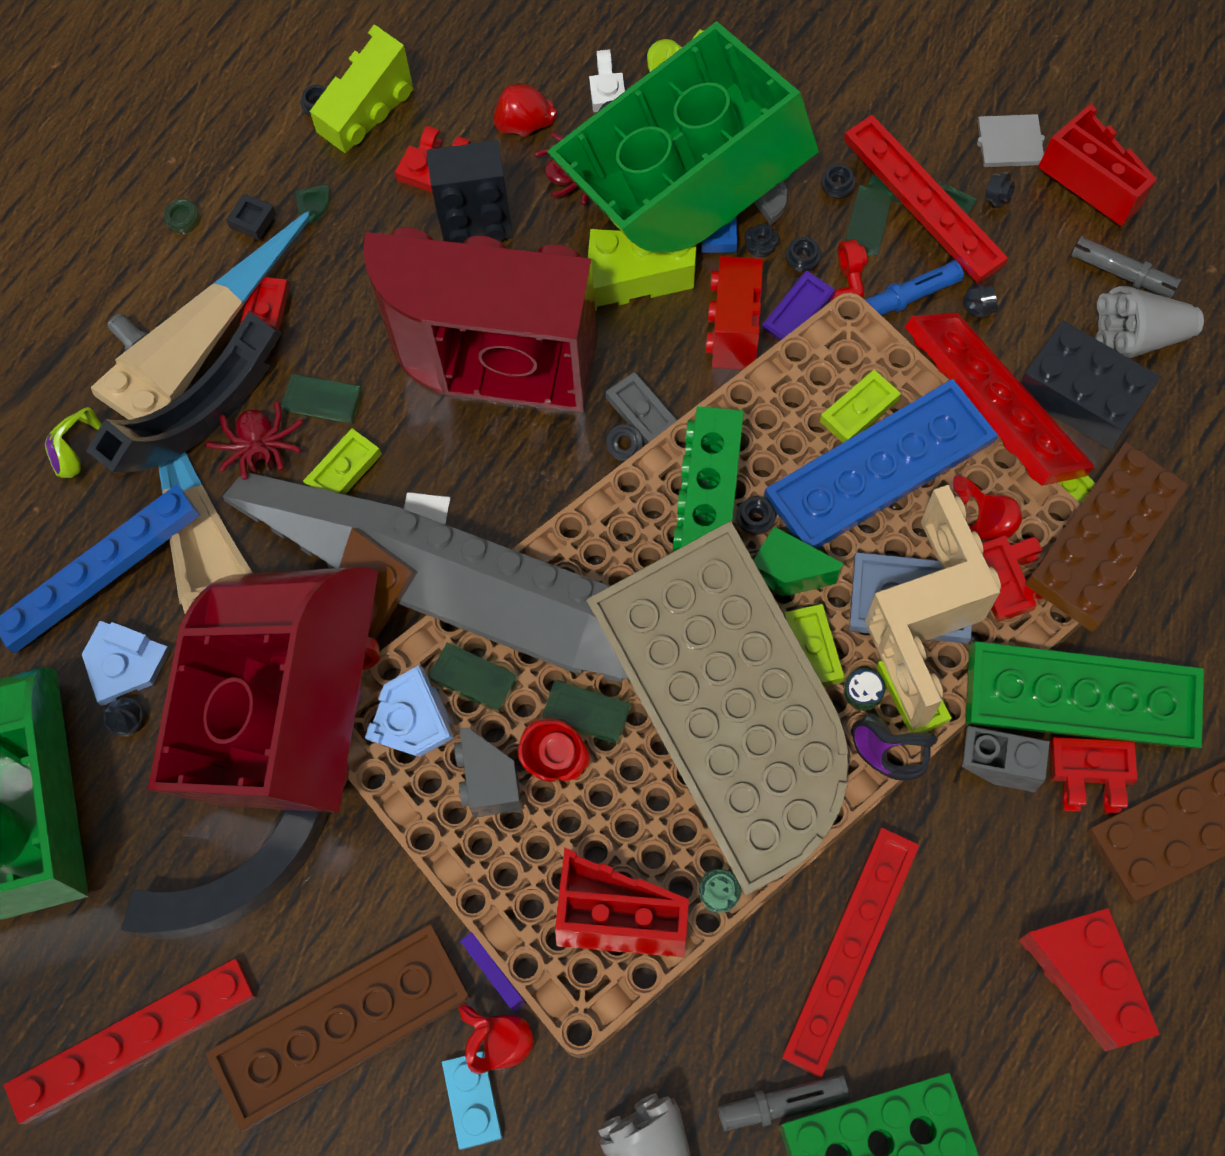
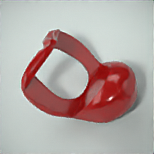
(997, 513)
(505, 1039)

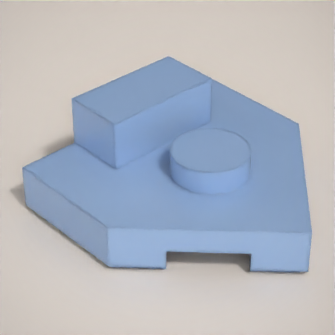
(121, 661)
(410, 715)

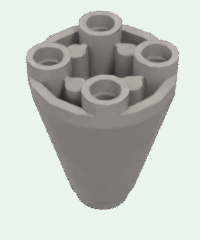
(1143, 321)
(649, 1131)

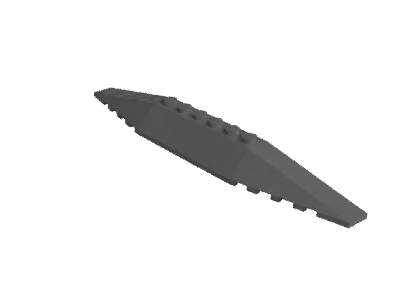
(457, 575)

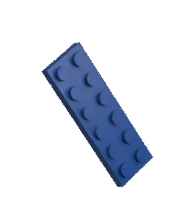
(880, 465)

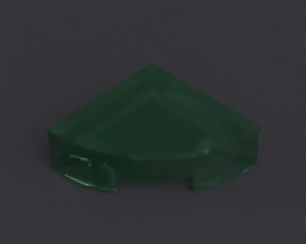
(314, 200)

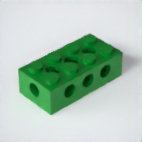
(708, 473)
(891, 1115)

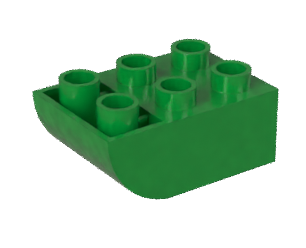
(37, 800)

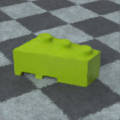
(365, 93)
(629, 272)

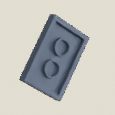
(880, 572)

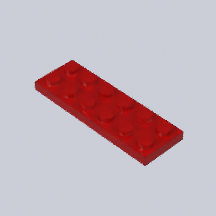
(1000, 398)

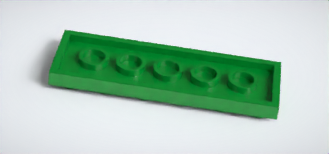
(1084, 695)

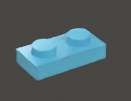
(471, 1104)

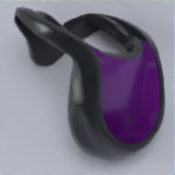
(874, 741)

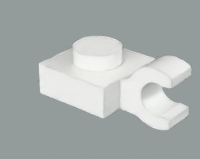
(605, 85)

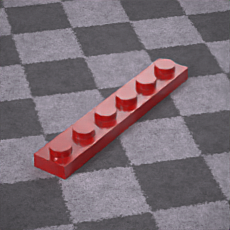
(925, 199)
(850, 953)
(128, 1041)

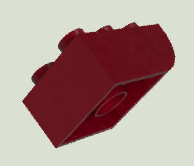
(487, 316)
(266, 690)

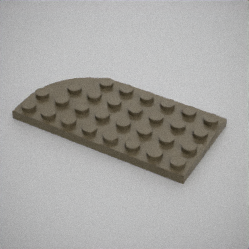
(731, 701)

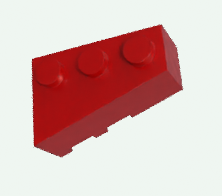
(1097, 167)
(735, 312)
(616, 912)
(1095, 977)

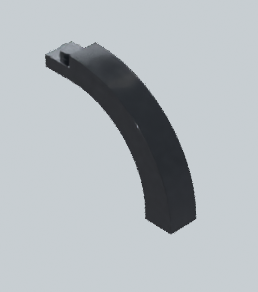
(194, 415)
(234, 895)

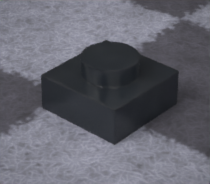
(251, 216)

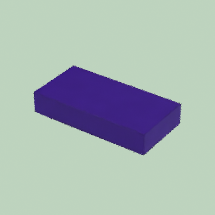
(798, 305)
(493, 972)

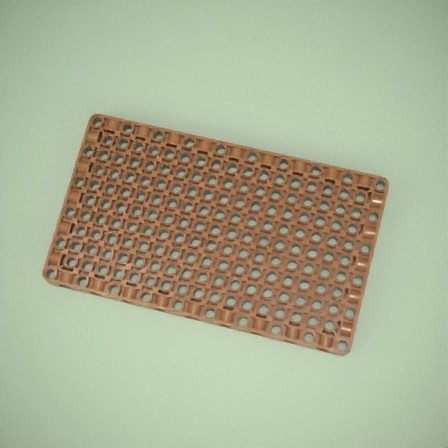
(600, 516)

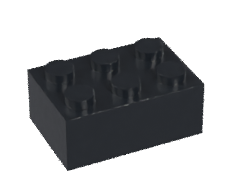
(470, 191)
(1088, 384)

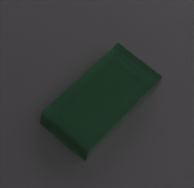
(869, 218)
(322, 398)
(473, 677)
(588, 711)

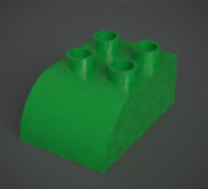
(690, 143)

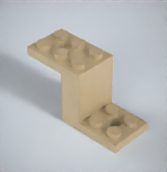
(932, 605)

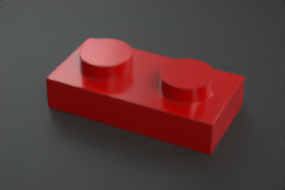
(269, 300)

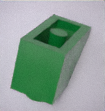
(794, 566)

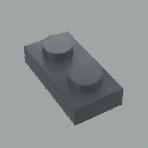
(640, 407)

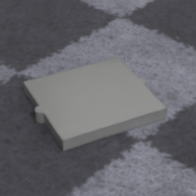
(1010, 140)

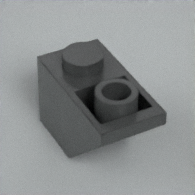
(1006, 758)
(490, 777)

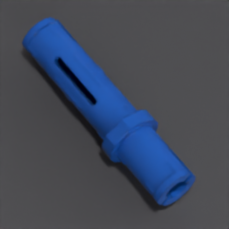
(899, 295)

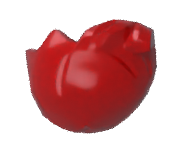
(523, 110)
(552, 750)

